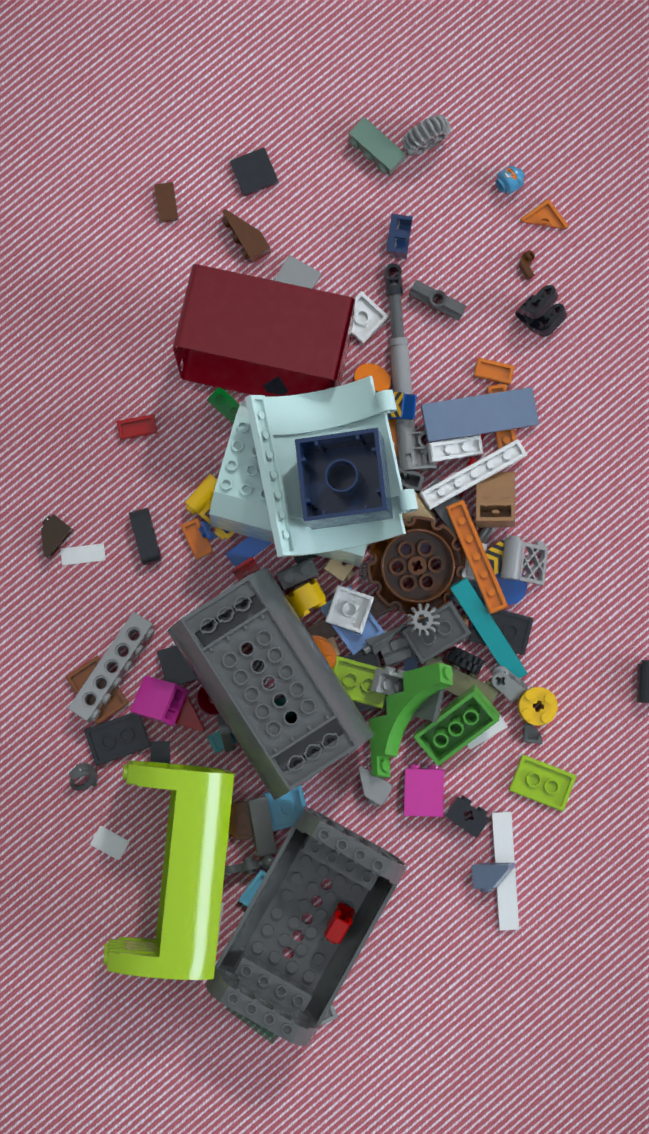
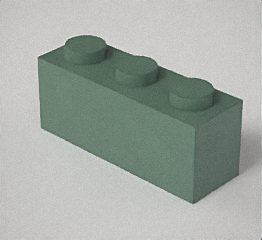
(376, 146)

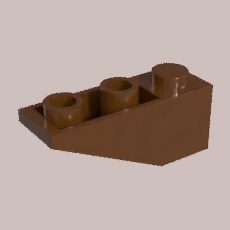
(251, 239)

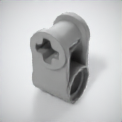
(510, 685)

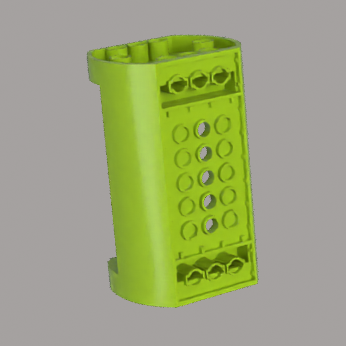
(190, 875)

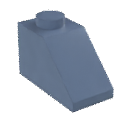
(490, 875)

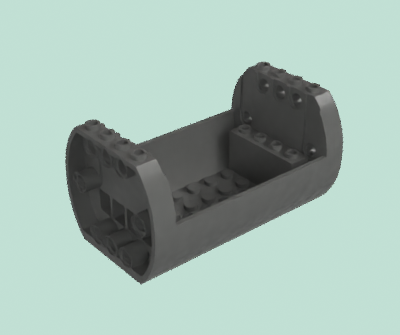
(327, 717)
(297, 991)

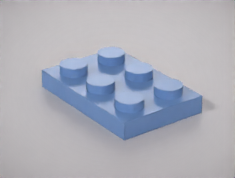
(352, 639)

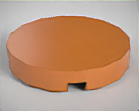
(380, 376)

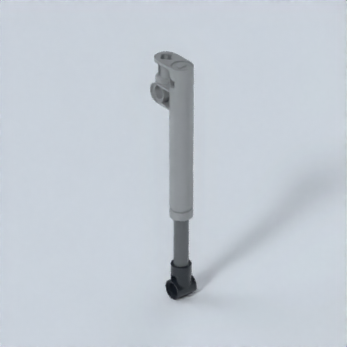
(411, 451)

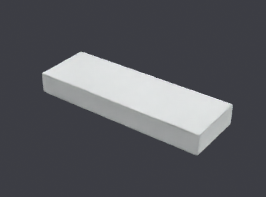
(455, 448)

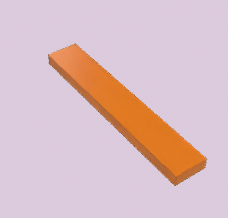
(476, 557)

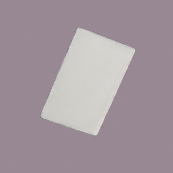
(109, 843)

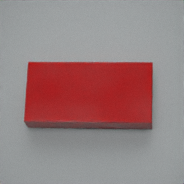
(137, 427)

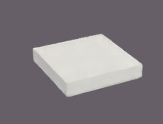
(367, 318)
(349, 609)

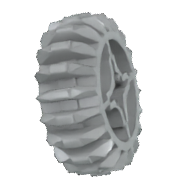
(426, 135)

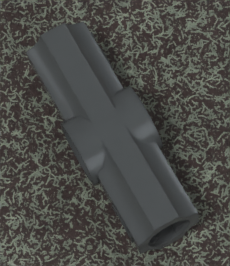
(449, 305)

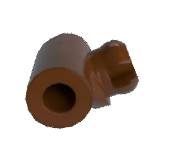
(525, 263)

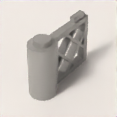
(515, 560)

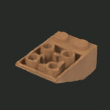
(496, 501)

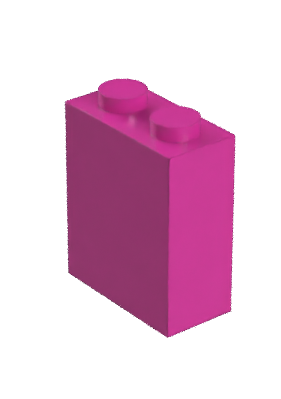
(159, 700)
(423, 791)

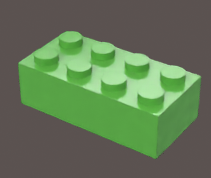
(457, 725)

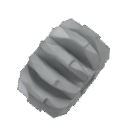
(426, 613)

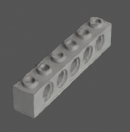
(112, 656)

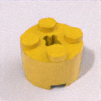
(306, 597)
(547, 701)

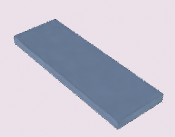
(479, 414)

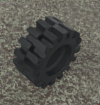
(465, 660)

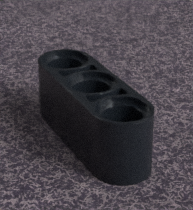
(145, 536)

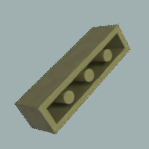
(463, 681)

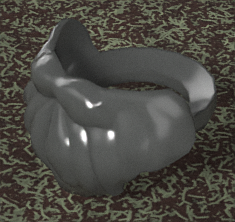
(80, 770)

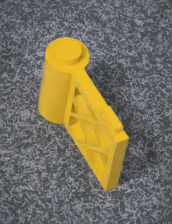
(201, 500)

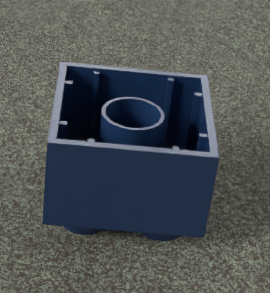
(343, 478)

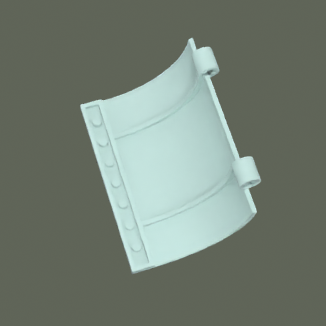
(335, 410)

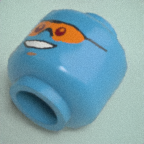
(510, 180)

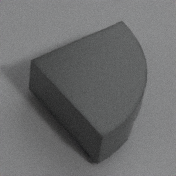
(531, 734)

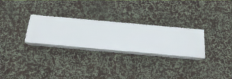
(473, 474)
(504, 853)

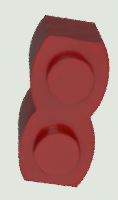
(339, 923)

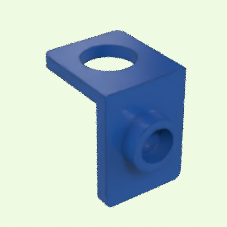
(206, 531)

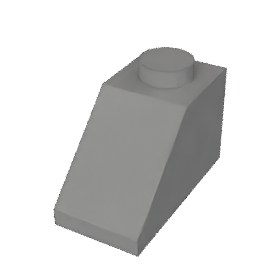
(374, 788)

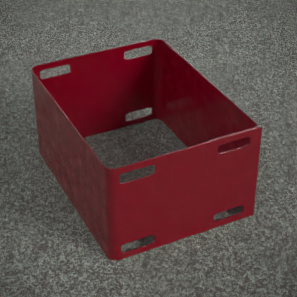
(250, 329)

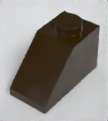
(54, 535)

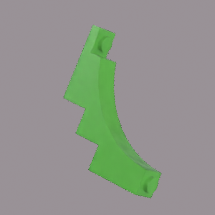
(401, 706)

